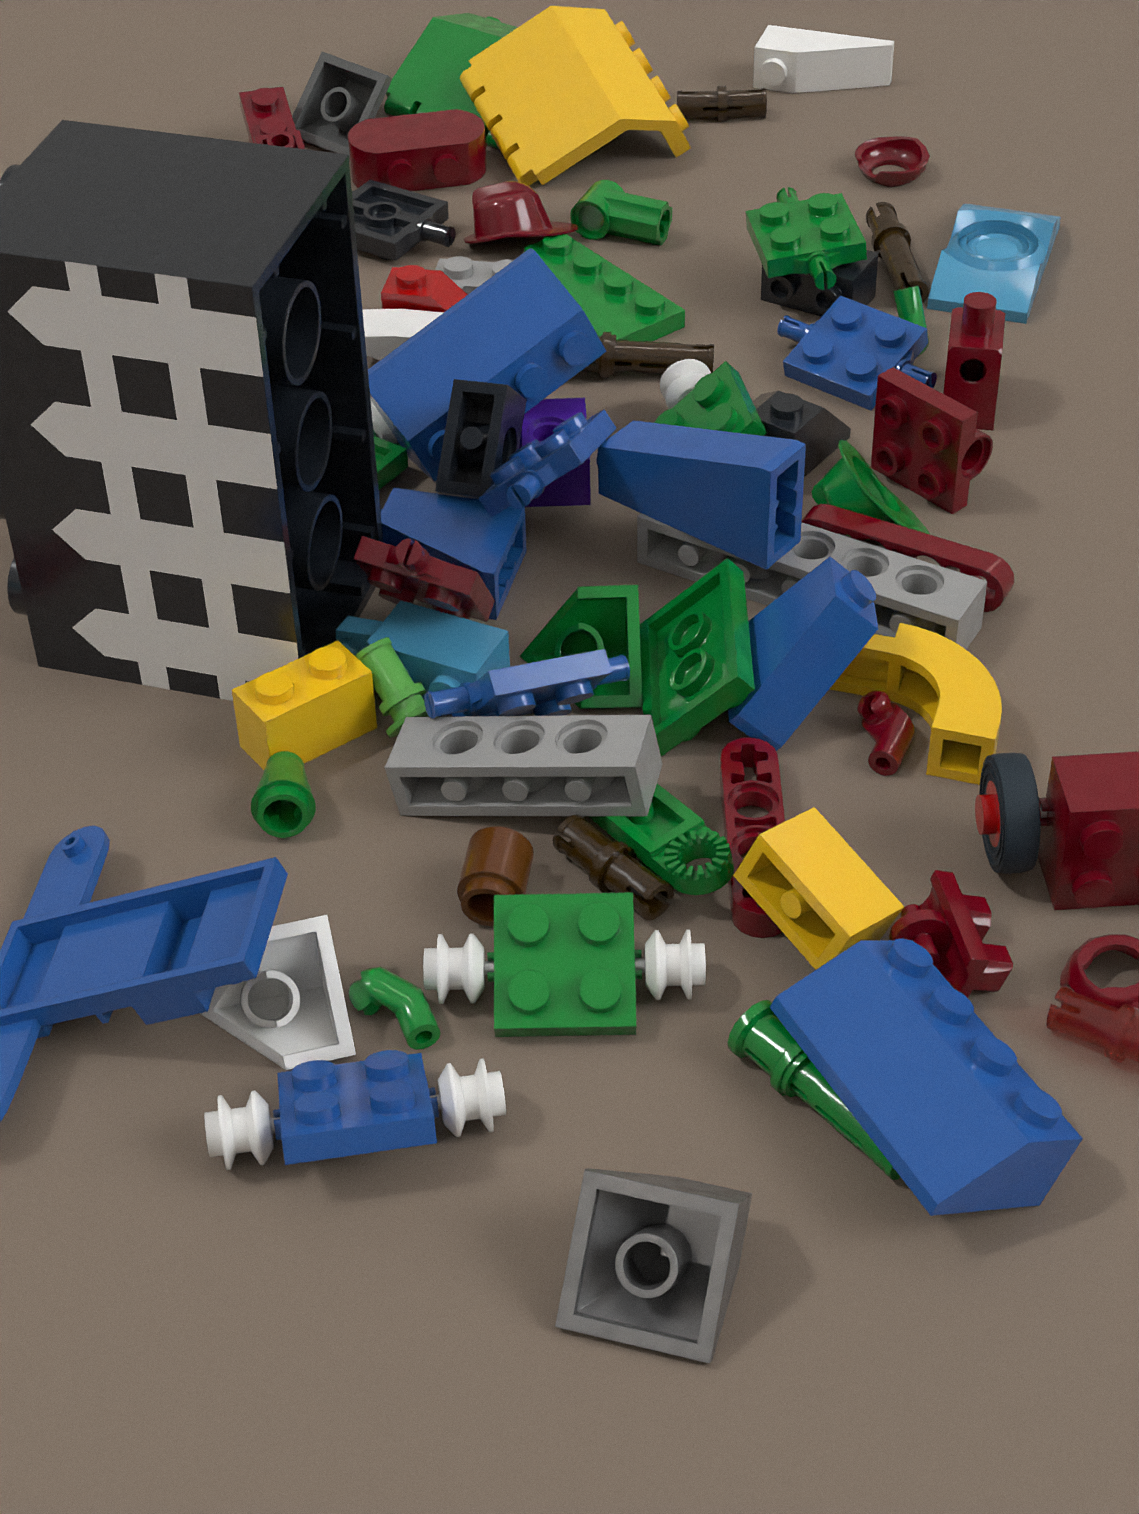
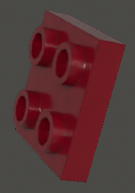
(926, 440)

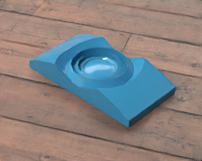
(997, 255)

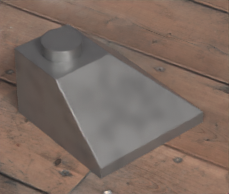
(653, 1261)

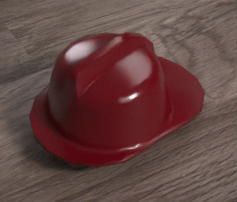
(511, 211)

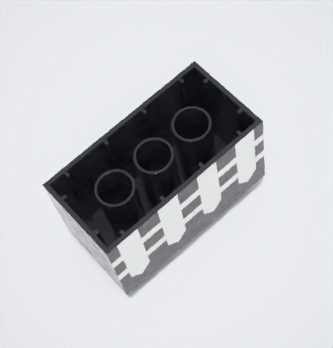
(182, 405)

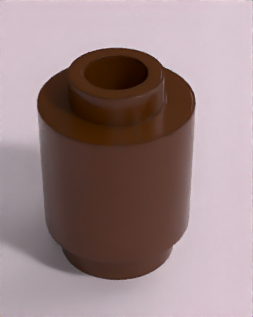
(494, 864)

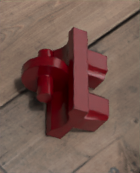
(952, 933)

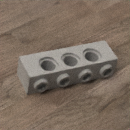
(525, 765)

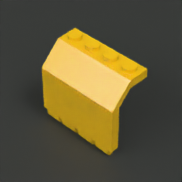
(566, 91)

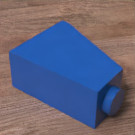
(460, 534)
(803, 648)

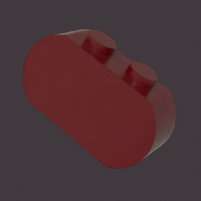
(419, 150)

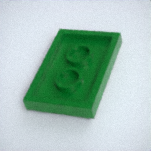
(696, 656)

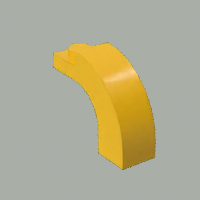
(940, 685)

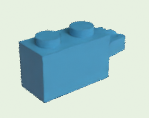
(432, 644)

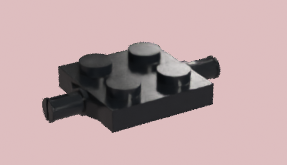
(396, 219)

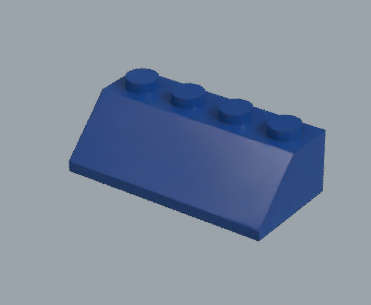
(508, 331)
(928, 1079)

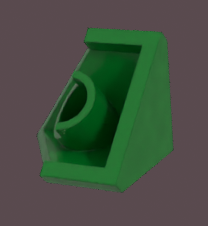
(595, 621)

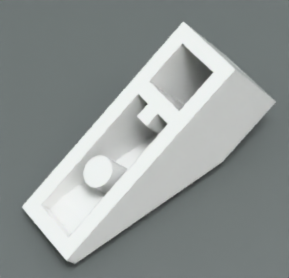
(820, 61)

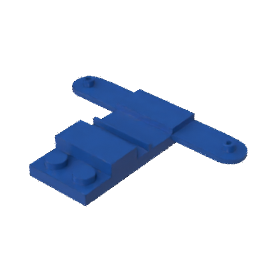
(137, 949)

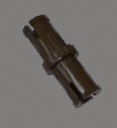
(723, 103)
(613, 866)

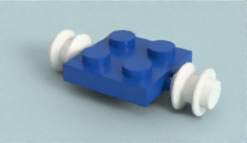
(354, 1109)

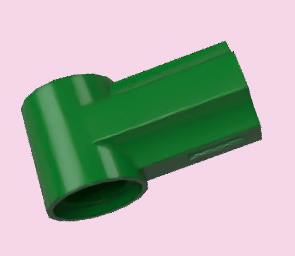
(612, 211)

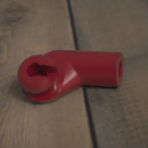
(888, 728)

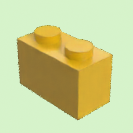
(306, 706)
(816, 888)

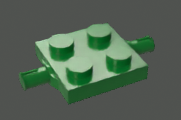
(806, 236)

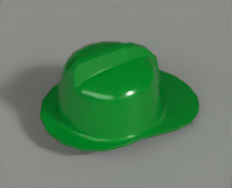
(856, 487)

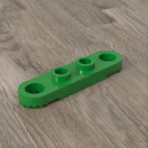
(670, 840)

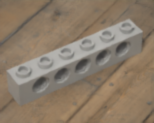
(904, 586)

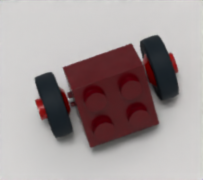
(1079, 832)

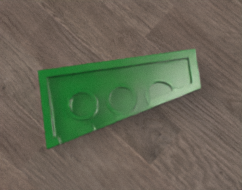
(608, 294)

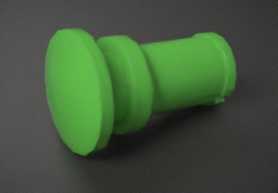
(393, 684)

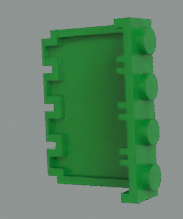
(433, 67)

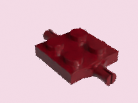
(411, 574)

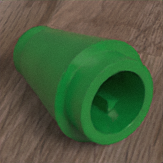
(283, 796)

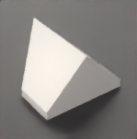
(295, 1003)

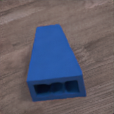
(710, 484)

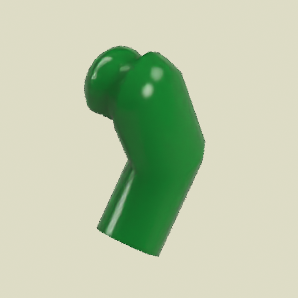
(401, 997)

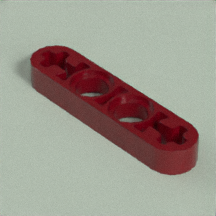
(916, 543)
(743, 830)

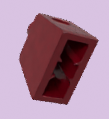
(975, 352)

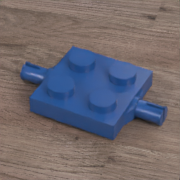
(850, 350)
(542, 463)
(530, 688)

